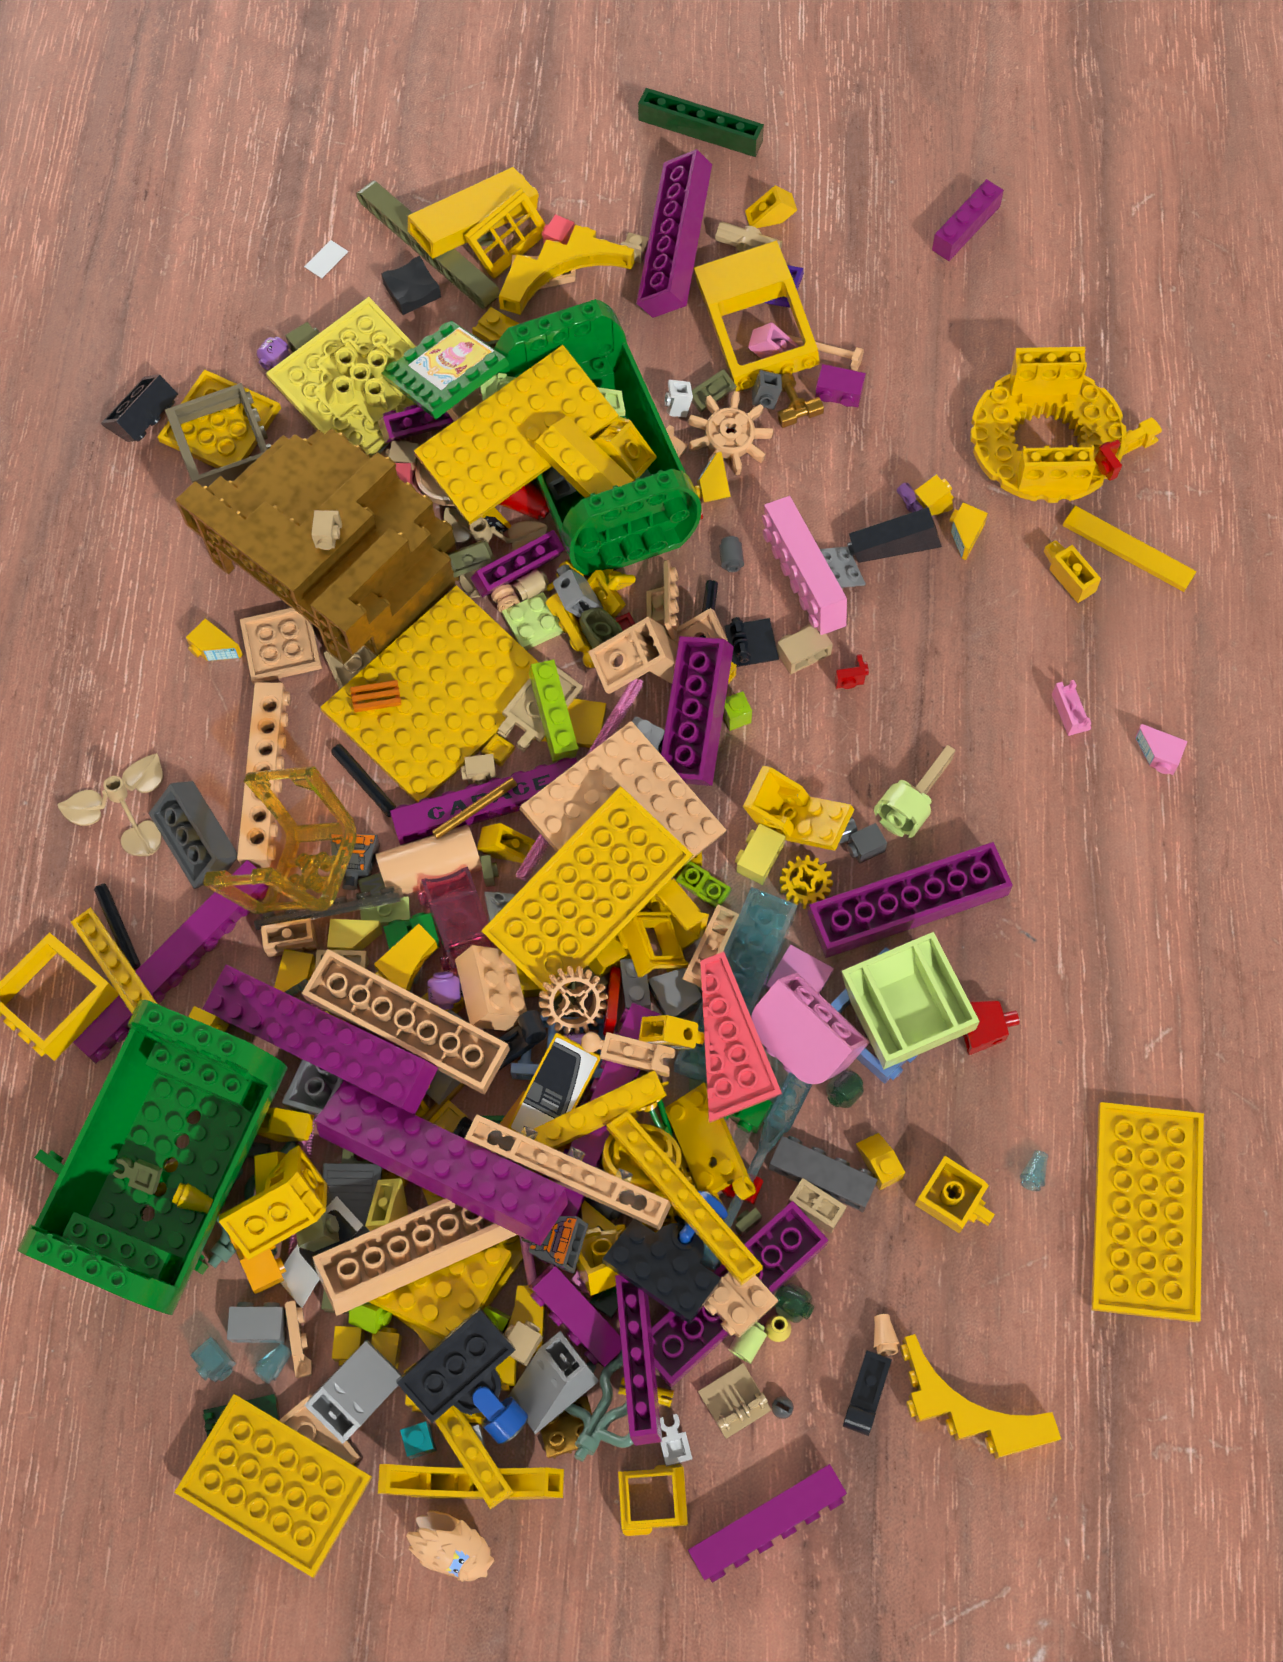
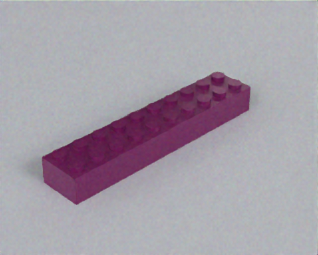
(321, 1039)
(442, 1162)

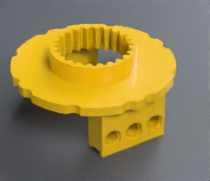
(1047, 384)

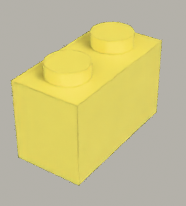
(760, 854)

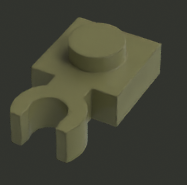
(142, 1174)

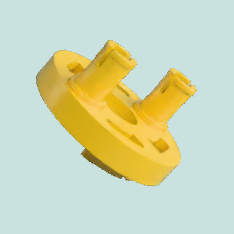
(624, 1161)

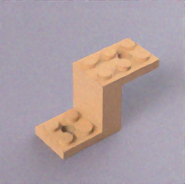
(647, 649)

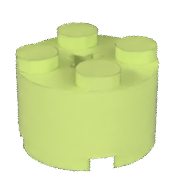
(903, 809)

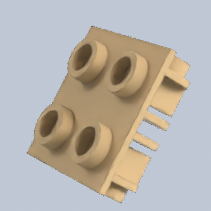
(734, 1400)

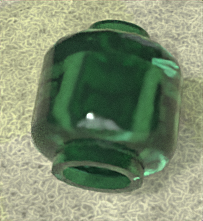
(844, 1089)
(794, 1303)

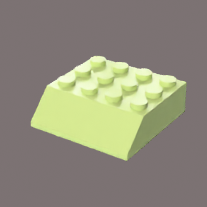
(909, 1000)

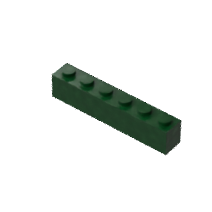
(700, 122)

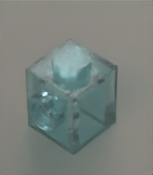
(213, 1361)

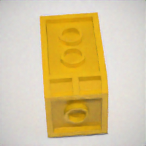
(626, 447)
(793, 813)
(291, 1201)

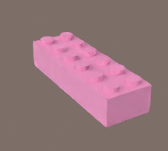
(804, 565)

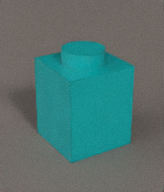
(418, 1440)

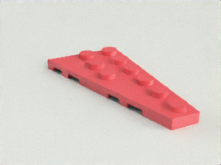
(734, 1055)

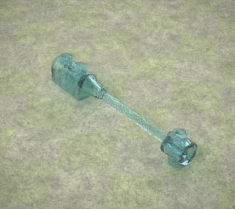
(776, 1123)

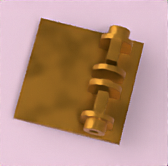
(563, 1431)

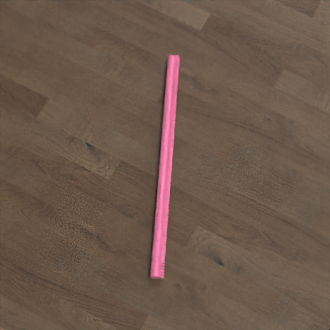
(606, 732)

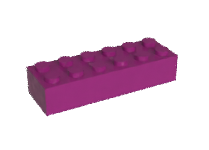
(697, 708)

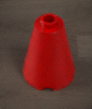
(528, 501)

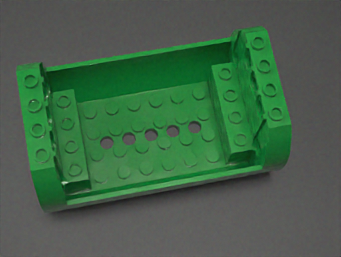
(633, 519)
(159, 1077)

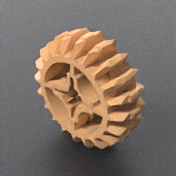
(581, 993)

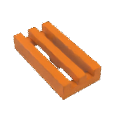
(376, 695)

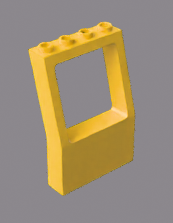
(747, 281)

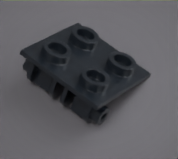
(751, 641)

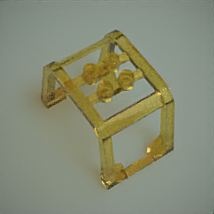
(296, 885)

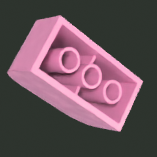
(805, 1031)

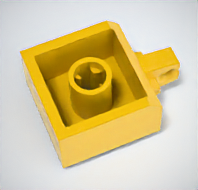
(967, 1201)

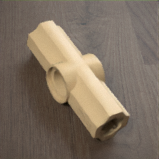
(742, 238)

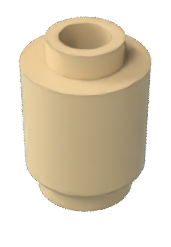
(531, 585)

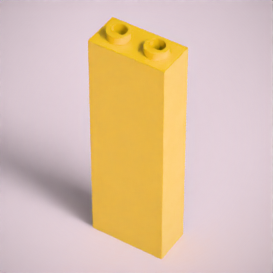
(444, 223)

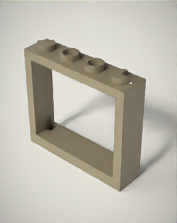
(206, 405)

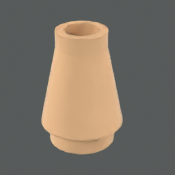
(884, 1336)

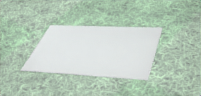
(326, 259)

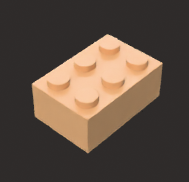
(490, 988)

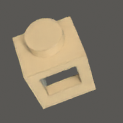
(326, 529)
(479, 769)

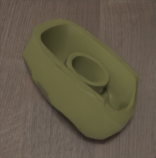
(598, 626)

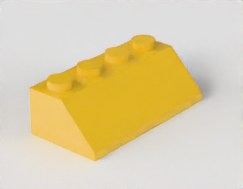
(579, 458)

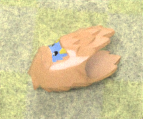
(450, 1547)

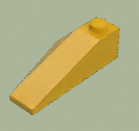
(596, 1244)

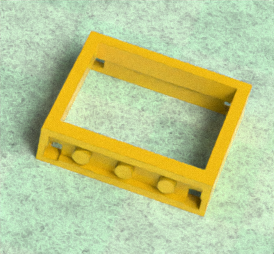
(81, 1016)

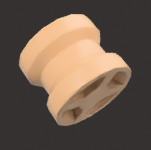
(504, 597)

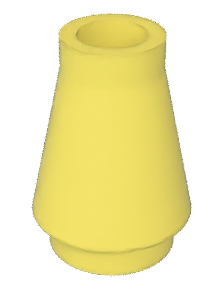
(775, 1334)

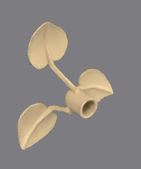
(519, 533)
(85, 806)

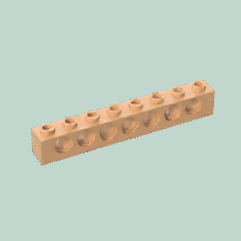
(265, 696)

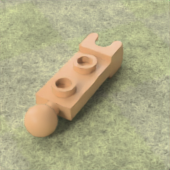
(629, 1052)

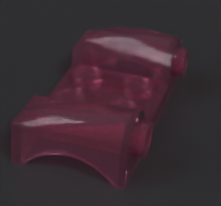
(455, 914)

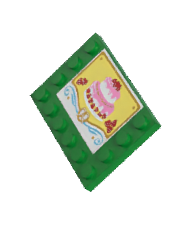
(444, 368)

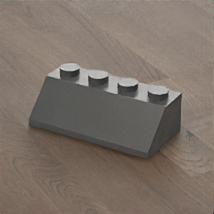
(192, 832)

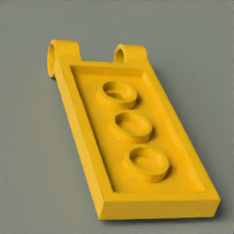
(704, 1141)

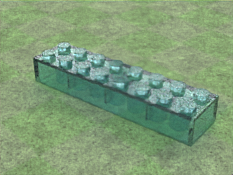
(752, 956)

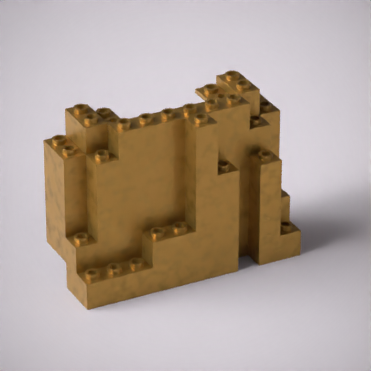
(383, 566)

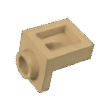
(638, 243)

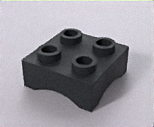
(411, 286)

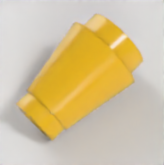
(192, 1199)

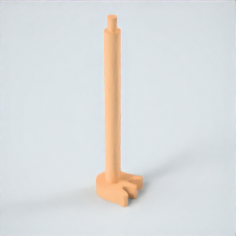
(856, 356)

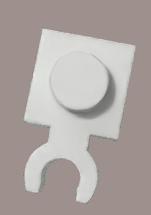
(675, 1444)

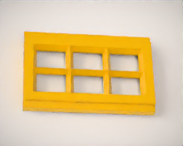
(492, 219)

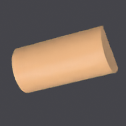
(428, 859)

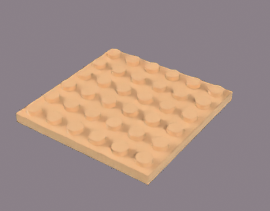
(636, 765)

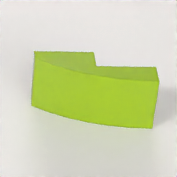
(703, 885)

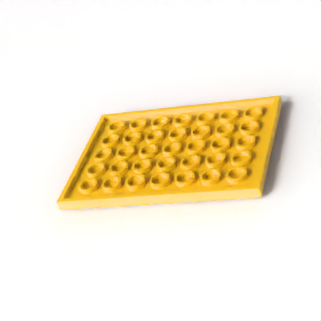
(453, 684)

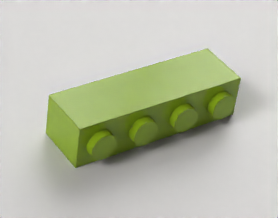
(553, 710)

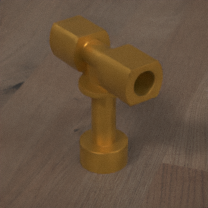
(797, 406)

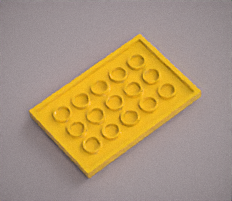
(273, 1485)

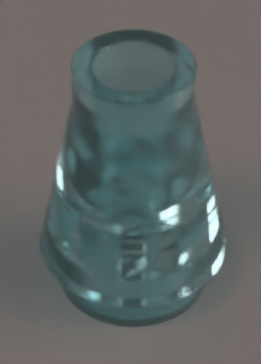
(1034, 1174)
(271, 1365)

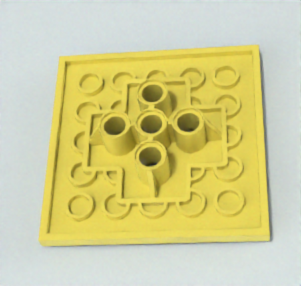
(316, 374)

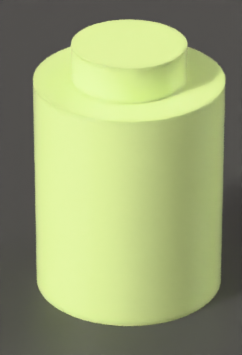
(749, 1343)

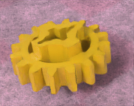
(815, 878)

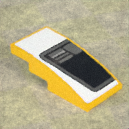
(556, 1083)

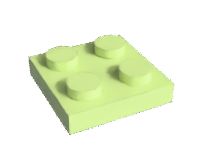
(532, 621)

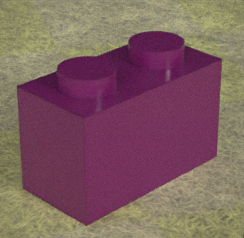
(840, 385)

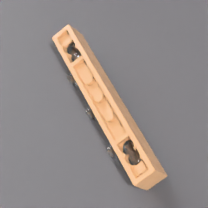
(570, 1171)

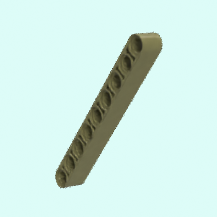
(450, 264)

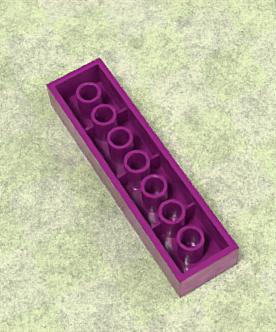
(674, 234)
(909, 899)
(782, 1250)

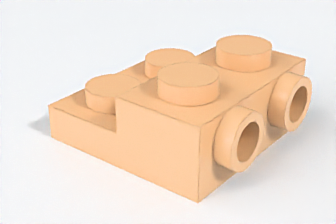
(740, 1305)

